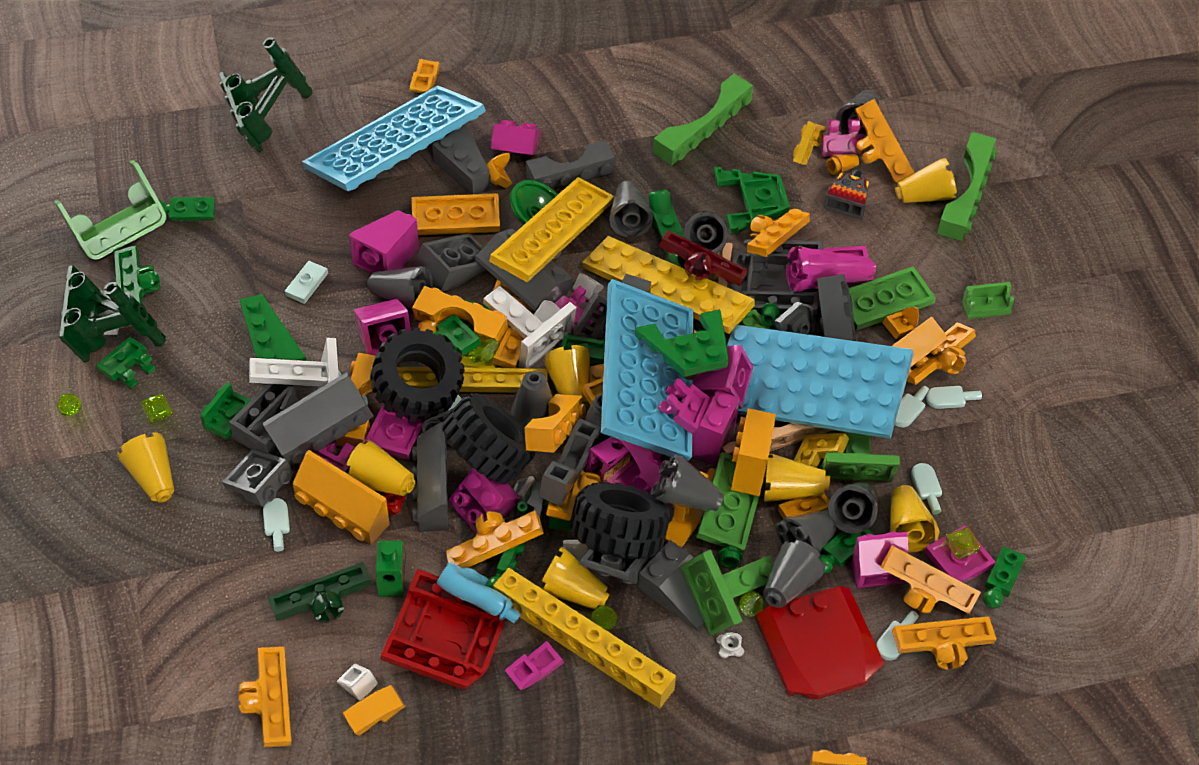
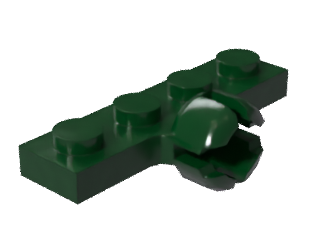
(321, 594)

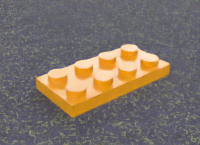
(456, 214)

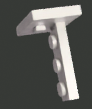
(538, 335)
(297, 372)

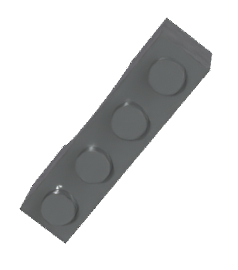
(595, 162)
(563, 474)

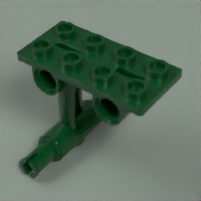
(244, 95)
(83, 328)

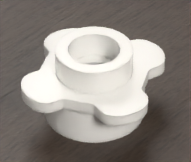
(733, 639)

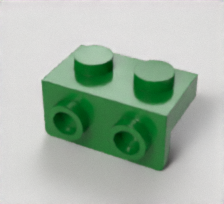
(222, 410)

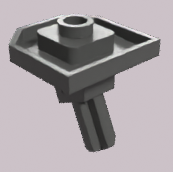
(796, 319)

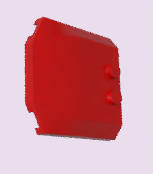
(442, 635)
(820, 643)

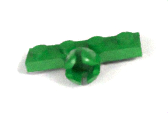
(133, 278)

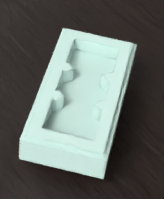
(306, 282)

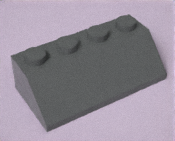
(547, 284)
(318, 419)
(431, 480)

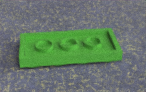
(888, 296)
(734, 518)

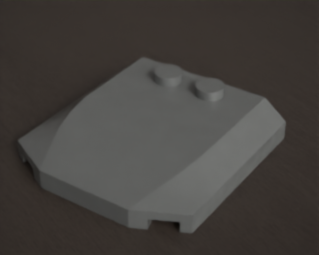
(768, 280)

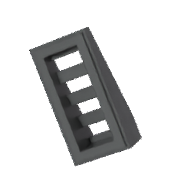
(587, 314)

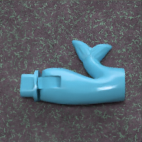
(472, 587)

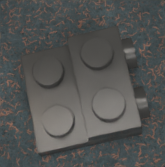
(259, 477)

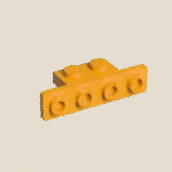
(685, 520)

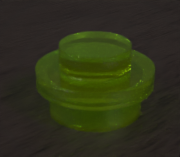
(69, 404)
(750, 603)
(604, 617)

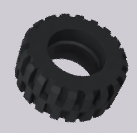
(428, 350)
(487, 438)
(620, 520)

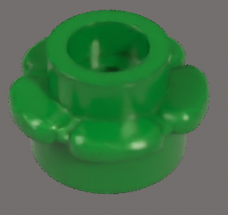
(730, 557)

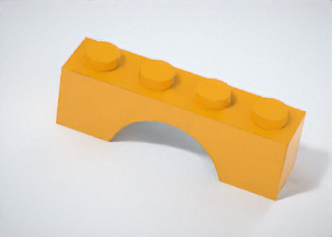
(438, 306)
(360, 377)
(550, 432)

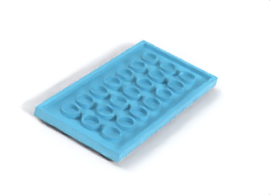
(393, 137)
(637, 376)
(824, 380)

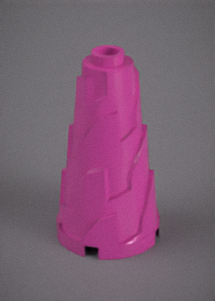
(815, 263)

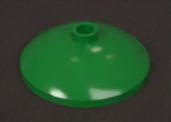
(529, 198)

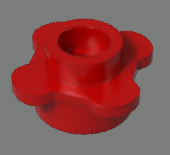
(396, 506)

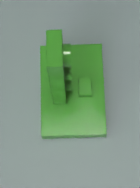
(859, 463)
(716, 591)

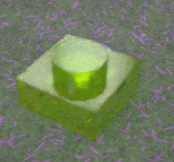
(484, 352)
(156, 408)
(962, 542)

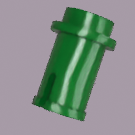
(769, 314)

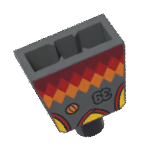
(848, 194)

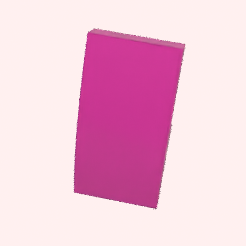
(535, 667)

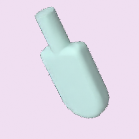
(950, 397)
(911, 407)
(927, 485)
(276, 521)
(886, 643)

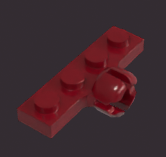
(702, 261)

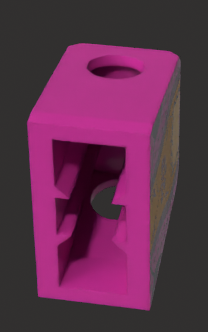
(607, 458)

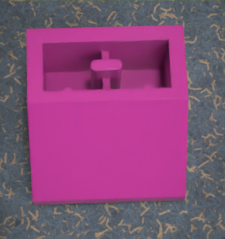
(515, 138)
(479, 495)
(869, 555)

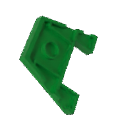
(761, 195)
(694, 351)

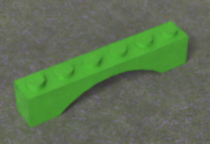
(677, 141)
(957, 213)

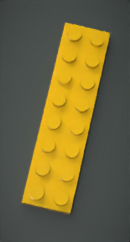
(551, 229)
(615, 259)

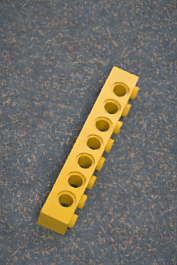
(587, 639)

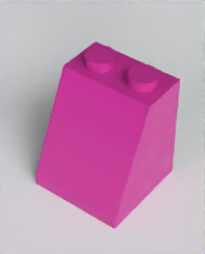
(385, 243)
(380, 321)
(731, 379)
(715, 427)

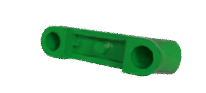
(665, 219)

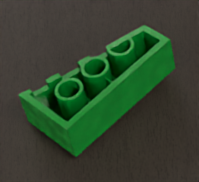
(267, 332)

